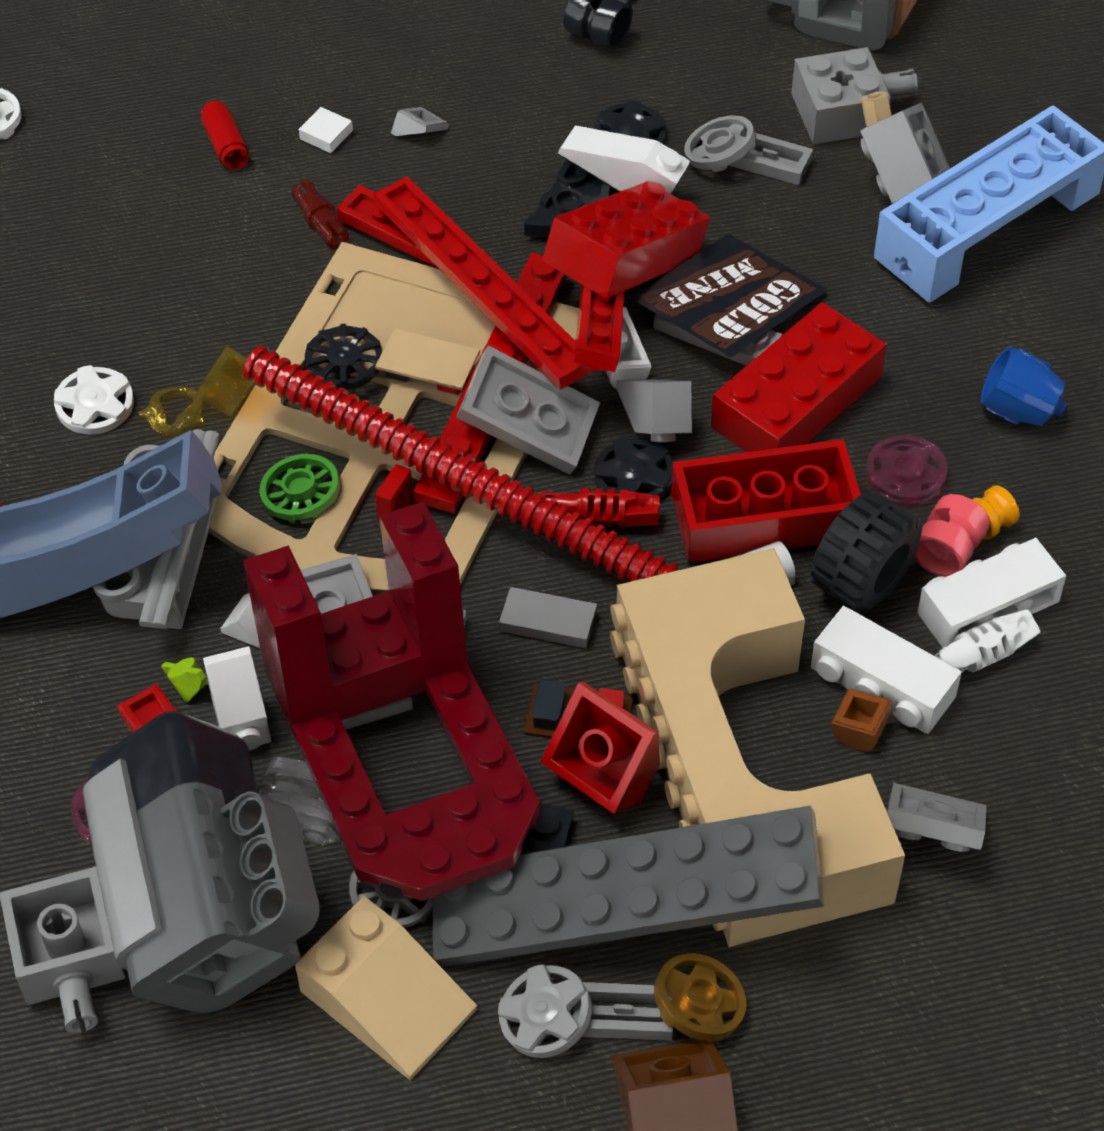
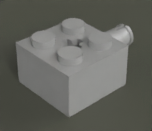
(831, 89)
(61, 943)

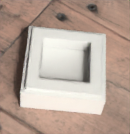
(325, 130)

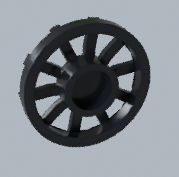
(344, 356)

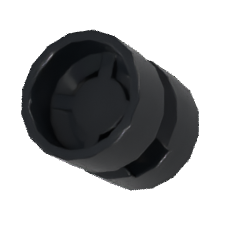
(601, 19)

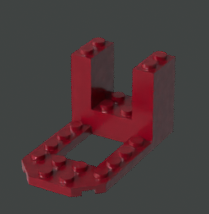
(376, 655)

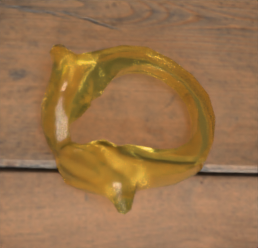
(184, 422)

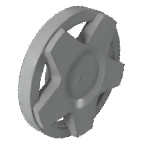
(720, 144)
(544, 1010)

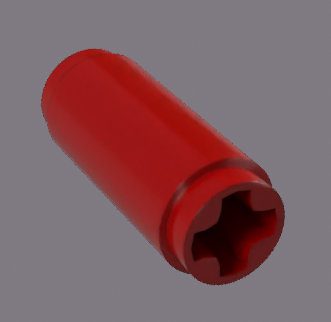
(224, 135)

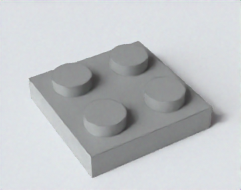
(937, 816)

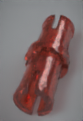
(320, 214)

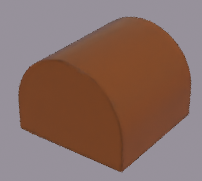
(861, 720)

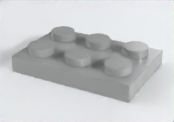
(528, 410)

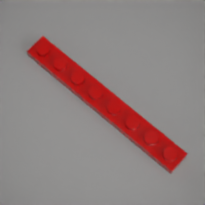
(482, 281)
(543, 285)

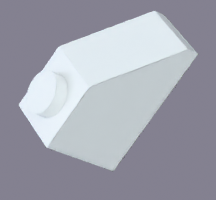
(237, 696)

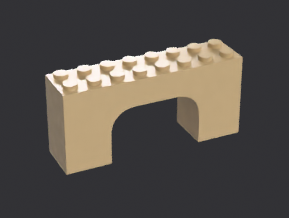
(683, 647)

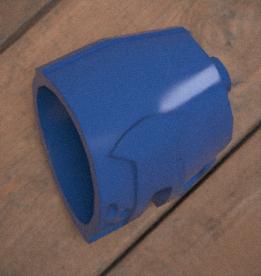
(1023, 388)

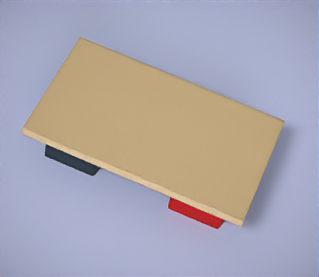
(427, 360)

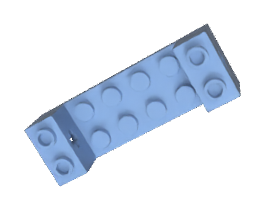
(932, 227)

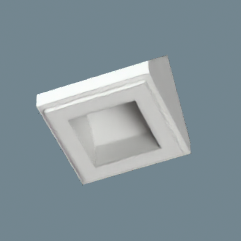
(241, 623)

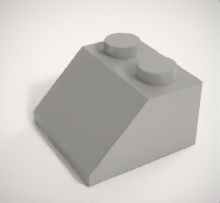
(904, 152)

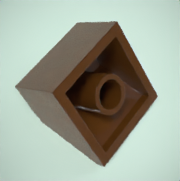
(675, 1088)

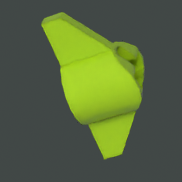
(186, 677)

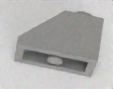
(658, 407)

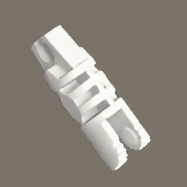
(990, 641)

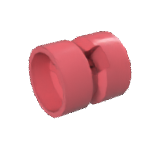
(951, 535)

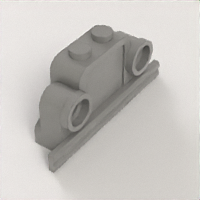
(161, 587)

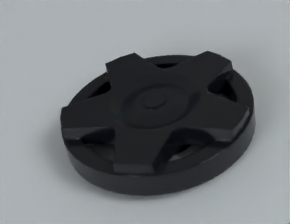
(632, 120)
(634, 466)

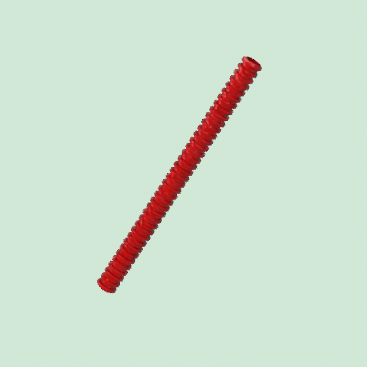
(451, 467)

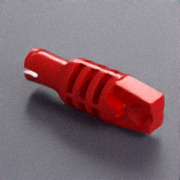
(612, 508)

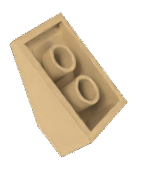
(384, 988)

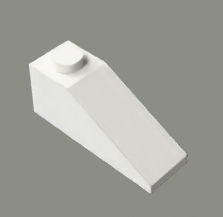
(623, 159)

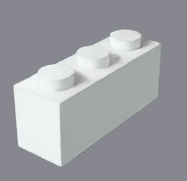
(1001, 585)
(887, 666)

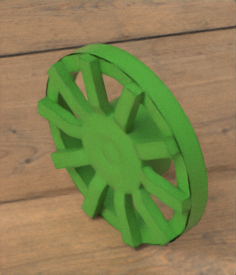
(300, 487)

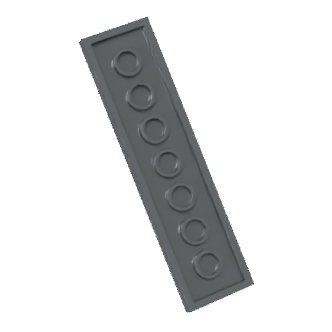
(634, 888)

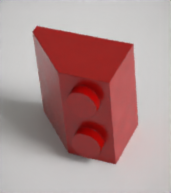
(603, 750)

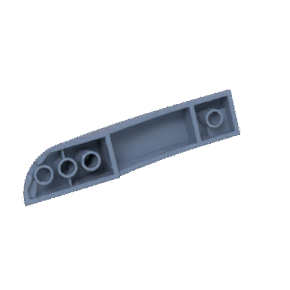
(103, 525)

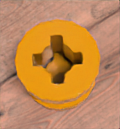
(1000, 509)

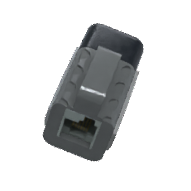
(196, 865)

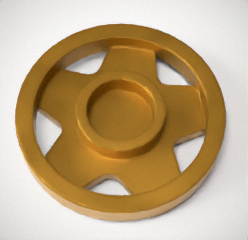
(697, 998)

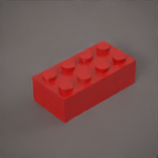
(625, 238)
(799, 383)
(761, 498)

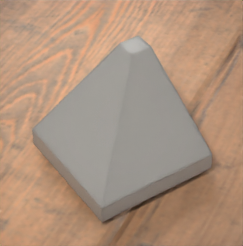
(417, 121)

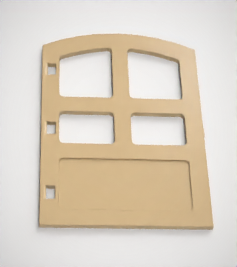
(380, 296)

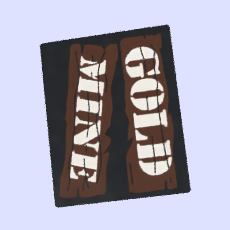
(728, 295)

